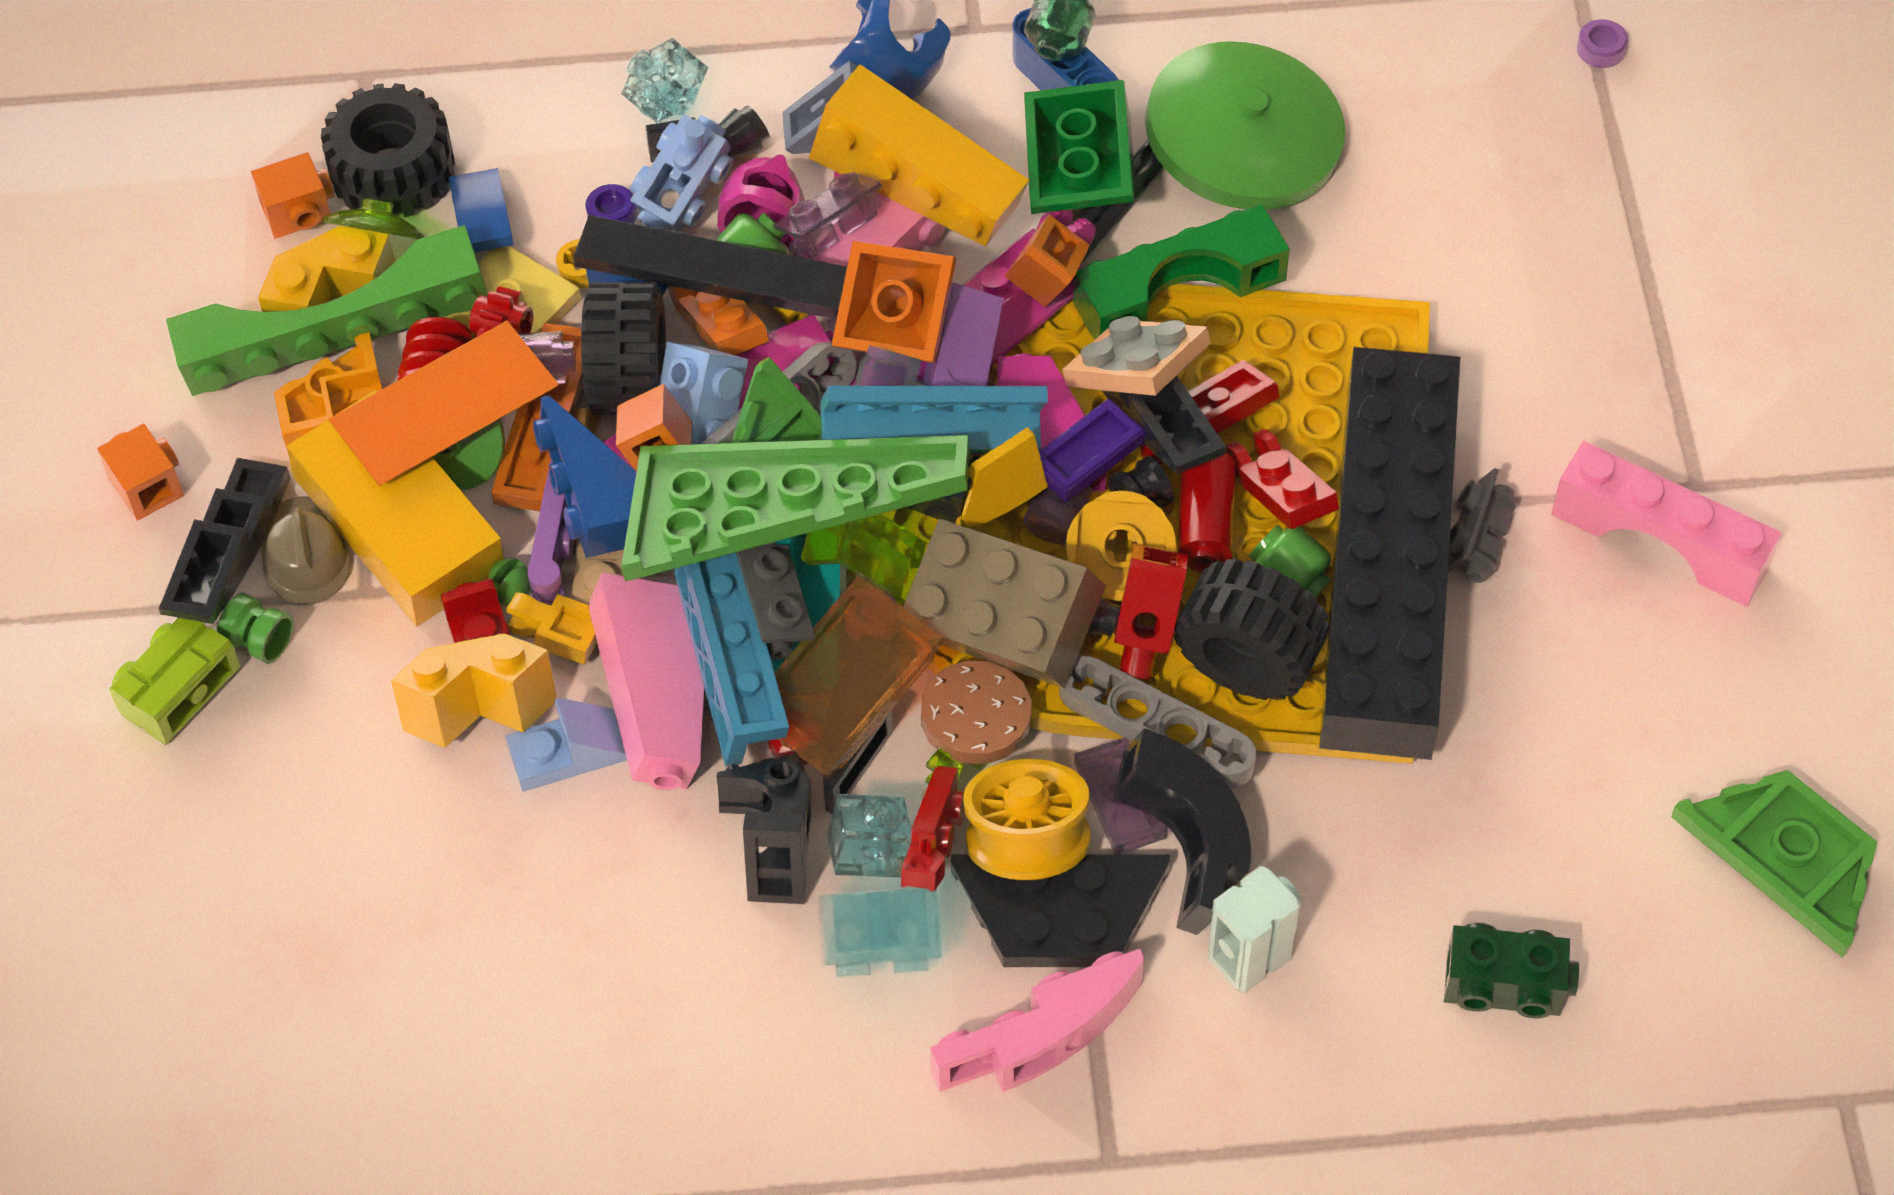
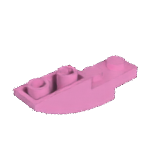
(1063, 1019)

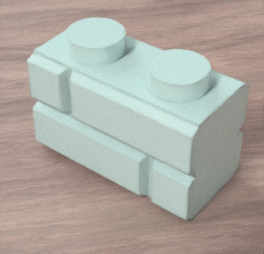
(1253, 928)

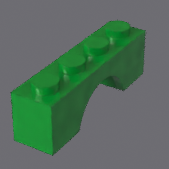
(1234, 252)

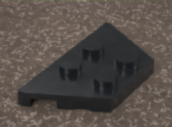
(1064, 916)

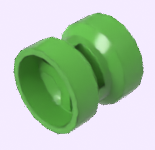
(258, 629)

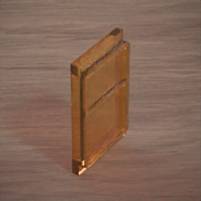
(851, 674)

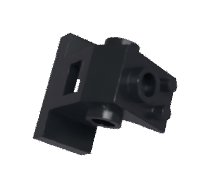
(777, 816)

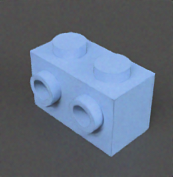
(704, 385)

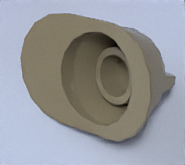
(304, 554)

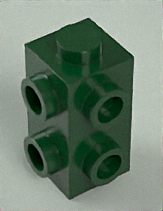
(1509, 970)

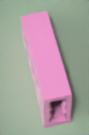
(650, 677)

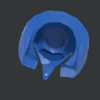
(885, 57)

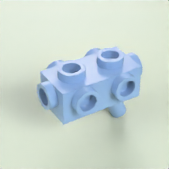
(687, 162)

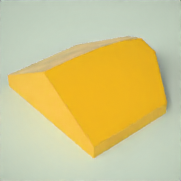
(1003, 480)

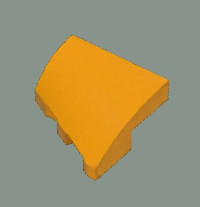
(327, 389)

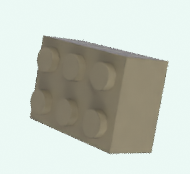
(1004, 602)

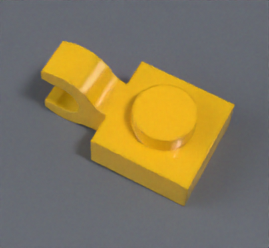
(559, 628)

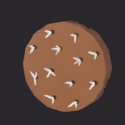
(976, 711)

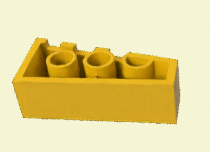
(916, 158)

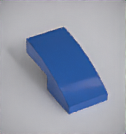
(481, 208)

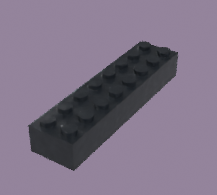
(1391, 555)

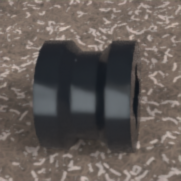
(1145, 479)

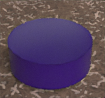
(611, 202)

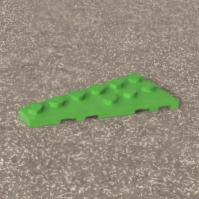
(740, 496)

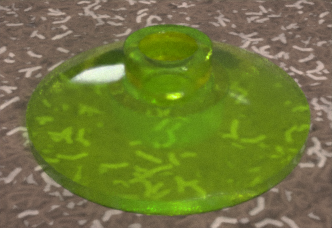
(374, 217)

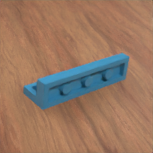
(982, 412)
(731, 656)

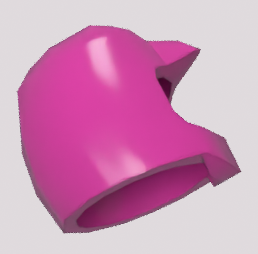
(757, 188)

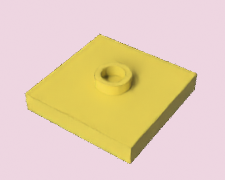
(541, 289)

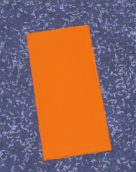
(443, 402)

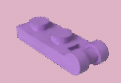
(549, 547)

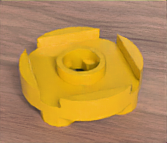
(1100, 522)

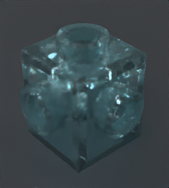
(664, 80)
(869, 835)

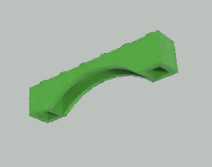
(230, 344)

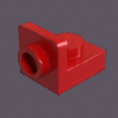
(473, 611)

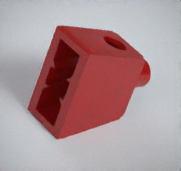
(1155, 587)

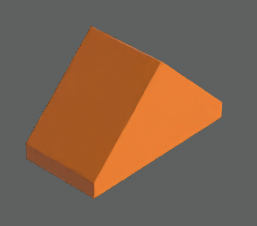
(1048, 261)

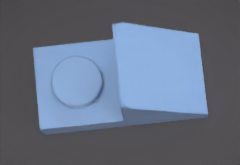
(576, 743)

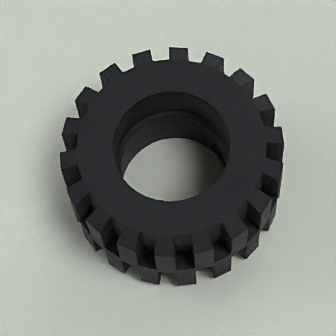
(383, 121)
(621, 342)
(1252, 629)

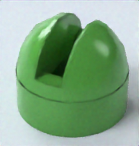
(514, 582)

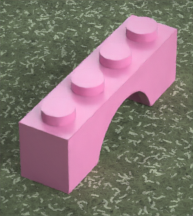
(1720, 544)

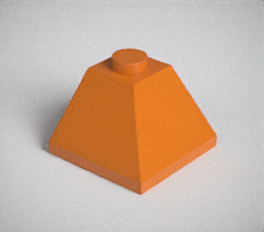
(894, 300)

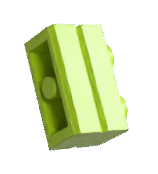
(173, 677)

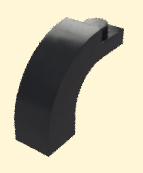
(1199, 810)

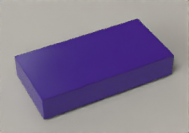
(1089, 449)

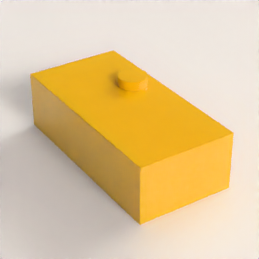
(409, 532)

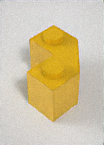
(325, 268)
(471, 679)

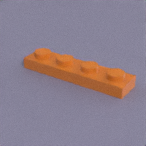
(524, 468)

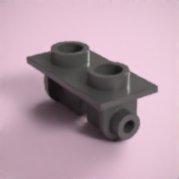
(1482, 509)
(775, 598)

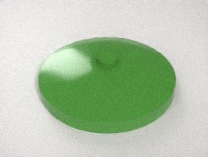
(1244, 125)

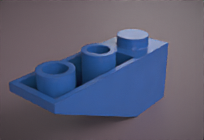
(590, 476)

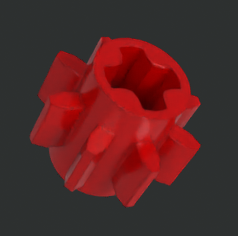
(500, 307)

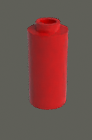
(1207, 512)

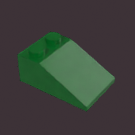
(1079, 147)

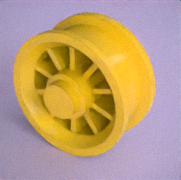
(1027, 819)

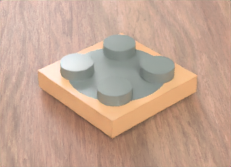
(1136, 356)

